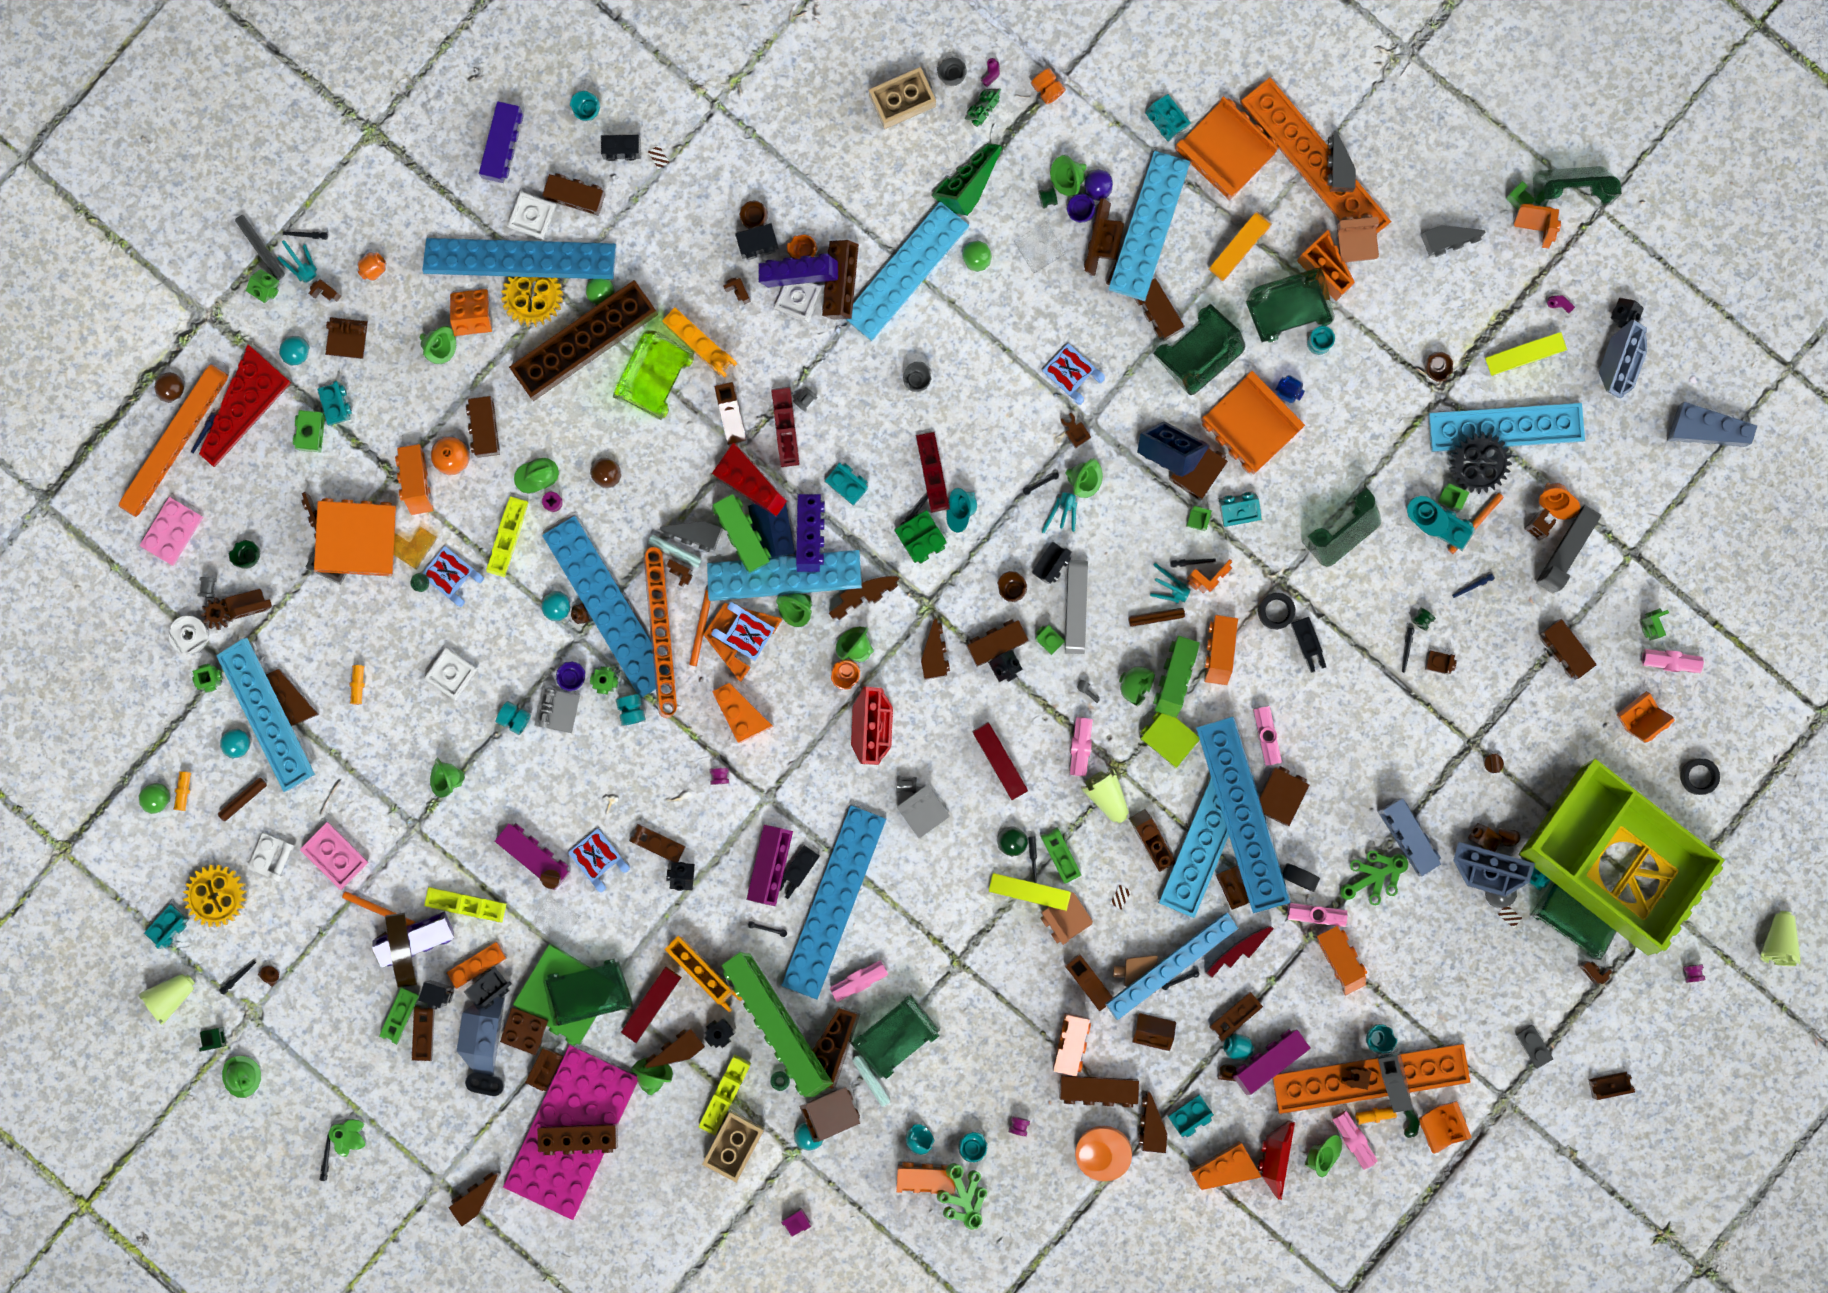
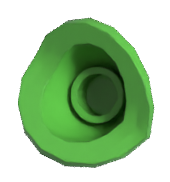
(1067, 175)
(438, 345)
(1085, 478)
(795, 609)
(854, 645)
(445, 778)
(241, 1076)
(652, 1078)

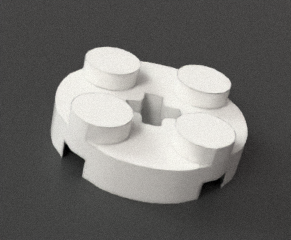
(192, 624)

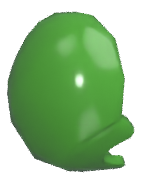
(977, 256)
(599, 290)
(154, 798)

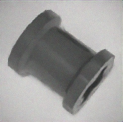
(805, 399)
(207, 587)
(906, 784)

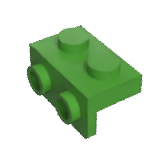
(1652, 625)

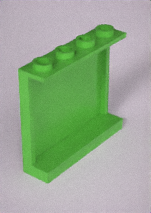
(533, 995)

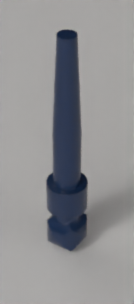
(208, 425)
(1482, 581)

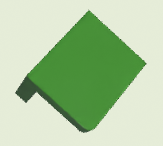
(1520, 196)
(1453, 497)
(1199, 518)

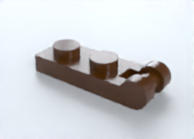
(658, 844)
(1236, 1016)
(423, 1034)

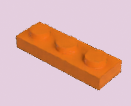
(476, 965)

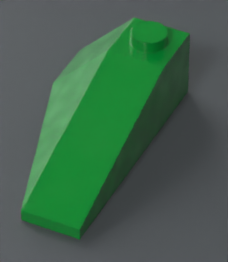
(966, 187)

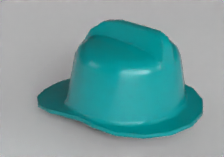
(962, 507)
(1428, 515)

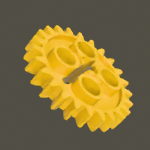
(550, 298)
(198, 902)

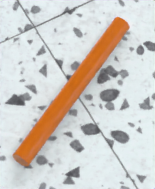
(1483, 514)
(700, 630)
(371, 906)

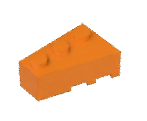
(413, 479)
(1221, 649)
(1225, 1168)

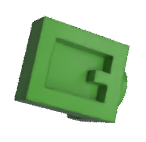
(1049, 639)

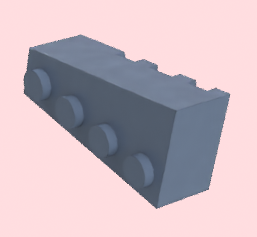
(1709, 427)
(1410, 836)

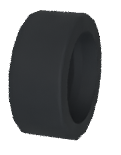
(1276, 625)
(1715, 776)
(1300, 877)

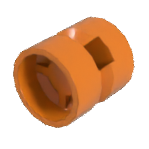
(1048, 86)

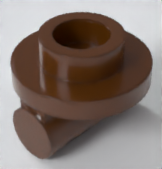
(579, 614)
(1494, 763)
(1510, 837)
(550, 879)
(269, 975)
(1226, 1072)

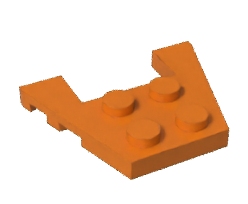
(723, 622)

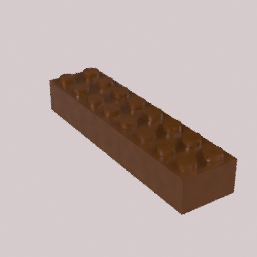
(583, 340)

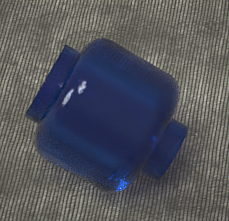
(1290, 389)

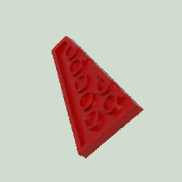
(246, 400)

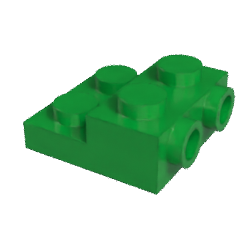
(921, 537)

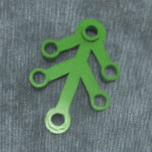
(1377, 876)
(965, 1197)

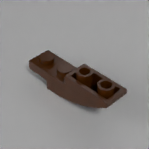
(871, 591)

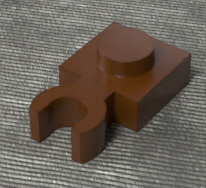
(1077, 433)

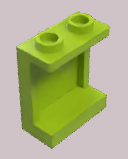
(1169, 738)

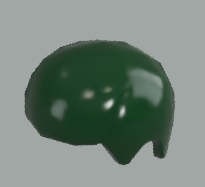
(244, 554)
(1012, 841)

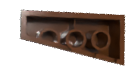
(835, 1042)

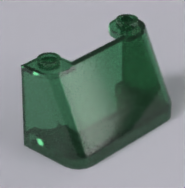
(1550, 183)
(1290, 304)
(1202, 351)
(1330, 548)
(1574, 921)
(587, 993)
(896, 1037)

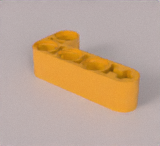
(1240, 246)

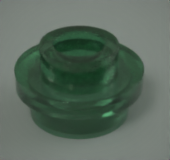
(415, 582)
(775, 1085)

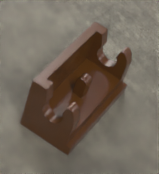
(1538, 525)
(544, 1069)
(1359, 1079)
(1611, 1086)

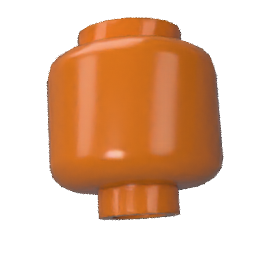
(371, 266)

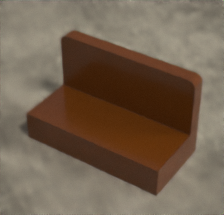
(247, 604)
(1233, 887)
(1154, 1032)

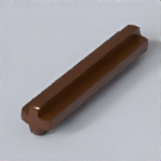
(1155, 617)
(242, 799)

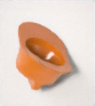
(1559, 501)

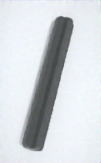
(259, 246)

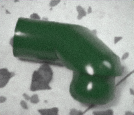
(1414, 1124)

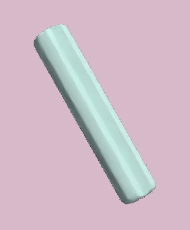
(674, 551)
(871, 1080)

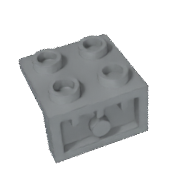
(923, 811)

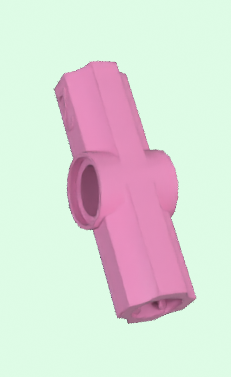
(1672, 661)
(1081, 746)
(1269, 748)
(1305, 914)
(858, 981)
(1354, 1140)

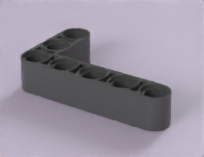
(1555, 574)

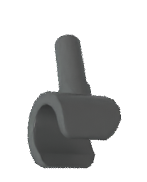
(1083, 687)

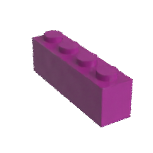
(529, 853)
(769, 865)
(1271, 1062)

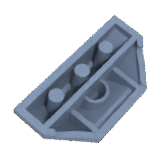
(1624, 359)
(1491, 870)
(480, 1036)

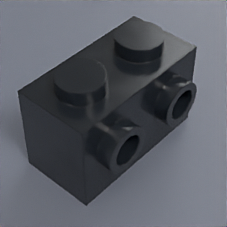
(620, 147)
(757, 241)
(435, 994)

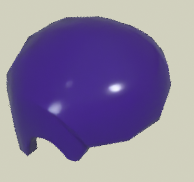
(1098, 184)
(1081, 208)
(570, 676)

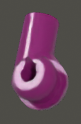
(993, 72)
(1560, 301)

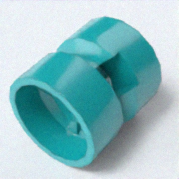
(1321, 340)
(630, 710)
(514, 718)

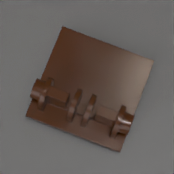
(346, 337)
(524, 1031)

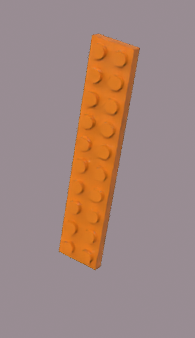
(1307, 151)
(1323, 1085)

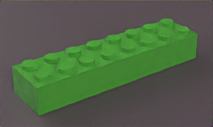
(776, 1024)

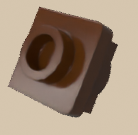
(328, 292)
(741, 292)
(677, 569)
(1441, 662)
(1485, 837)
(1591, 971)

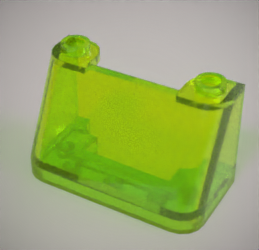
(652, 373)

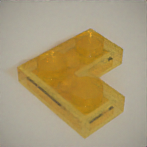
(416, 550)

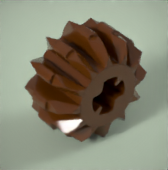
(210, 611)

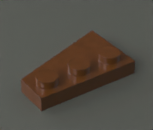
(292, 702)

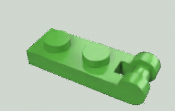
(1061, 856)
(399, 1015)

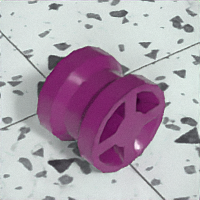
(554, 504)
(719, 776)
(1694, 973)
(1019, 1126)

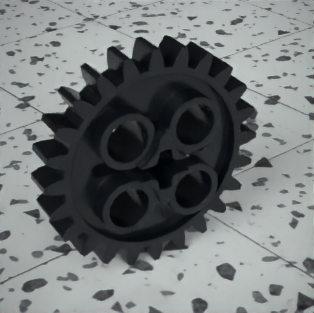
(1482, 446)

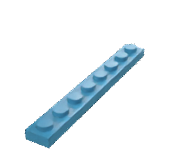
(1171, 966)

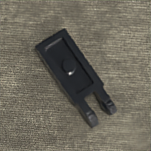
(1308, 642)
(799, 869)

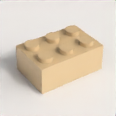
(902, 98)
(733, 1146)

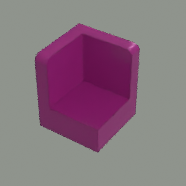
(796, 1222)

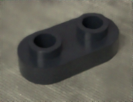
(485, 1084)

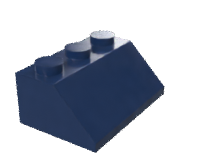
(1171, 448)
(773, 530)

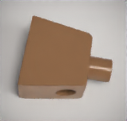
(1134, 968)

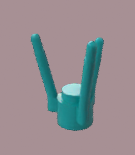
(306, 271)
(1066, 503)
(1179, 591)

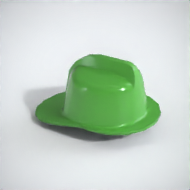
(536, 475)
(1323, 1156)

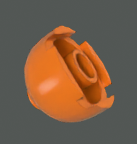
(456, 460)

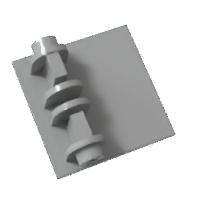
(557, 710)

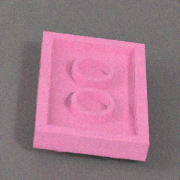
(171, 531)
(334, 855)

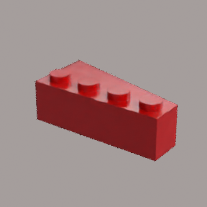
(744, 477)

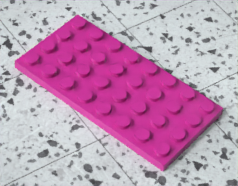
(581, 1094)

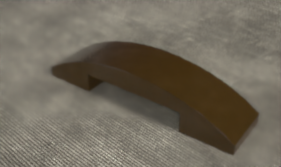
(400, 950)

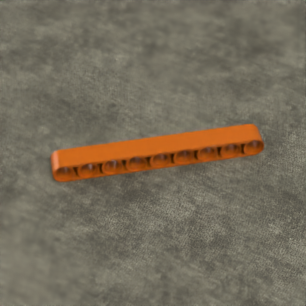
(173, 440)
(662, 623)

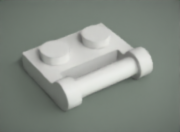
(265, 854)

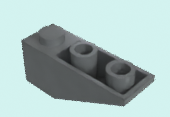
(1342, 170)
(1446, 237)
(699, 533)
(1395, 1081)

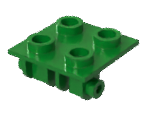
(987, 100)

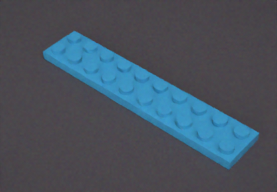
(519, 258)
(604, 603)
(1243, 815)
(833, 902)

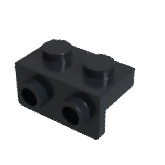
(1051, 563)
(487, 988)

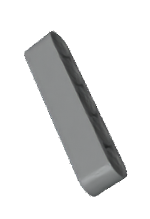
(1076, 607)

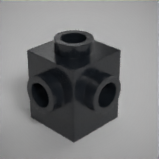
(1626, 311)
(1005, 666)
(681, 876)
(726, 1032)

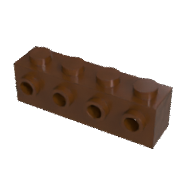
(840, 292)
(577, 1138)

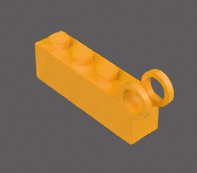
(698, 342)
(701, 971)

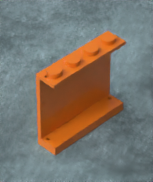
(1227, 148)
(1252, 423)
(354, 537)

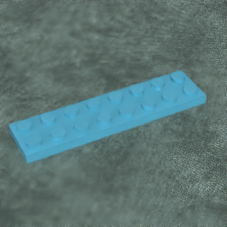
(1149, 225)
(906, 270)
(1513, 425)
(780, 577)
(265, 715)
(1197, 857)

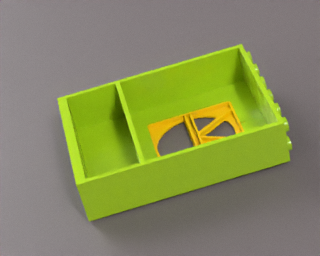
(1606, 810)

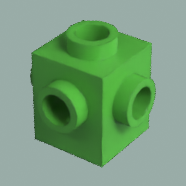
(262, 286)
(200, 678)
(609, 685)

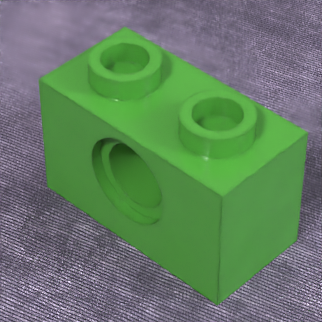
(314, 441)

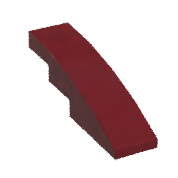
(785, 427)
(932, 472)
(1000, 761)
(1246, 947)
(651, 1004)

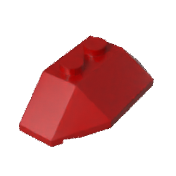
(871, 726)
(1276, 1157)

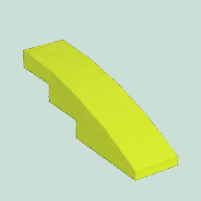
(1526, 354)
(507, 536)
(1029, 891)
(465, 904)
(724, 1095)

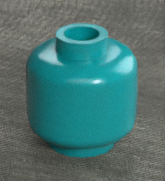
(1238, 1047)

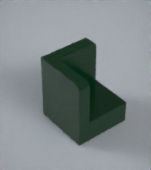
(212, 1039)

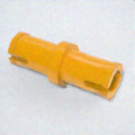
(357, 684)
(182, 791)
(1375, 1115)

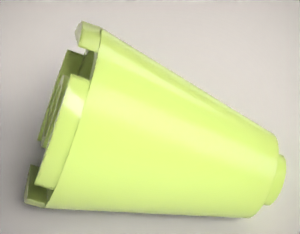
(1107, 795)
(1782, 941)
(167, 997)

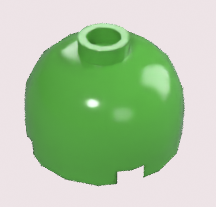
(1136, 683)

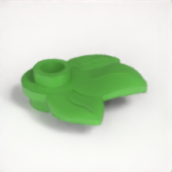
(350, 1137)

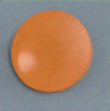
(1103, 1153)

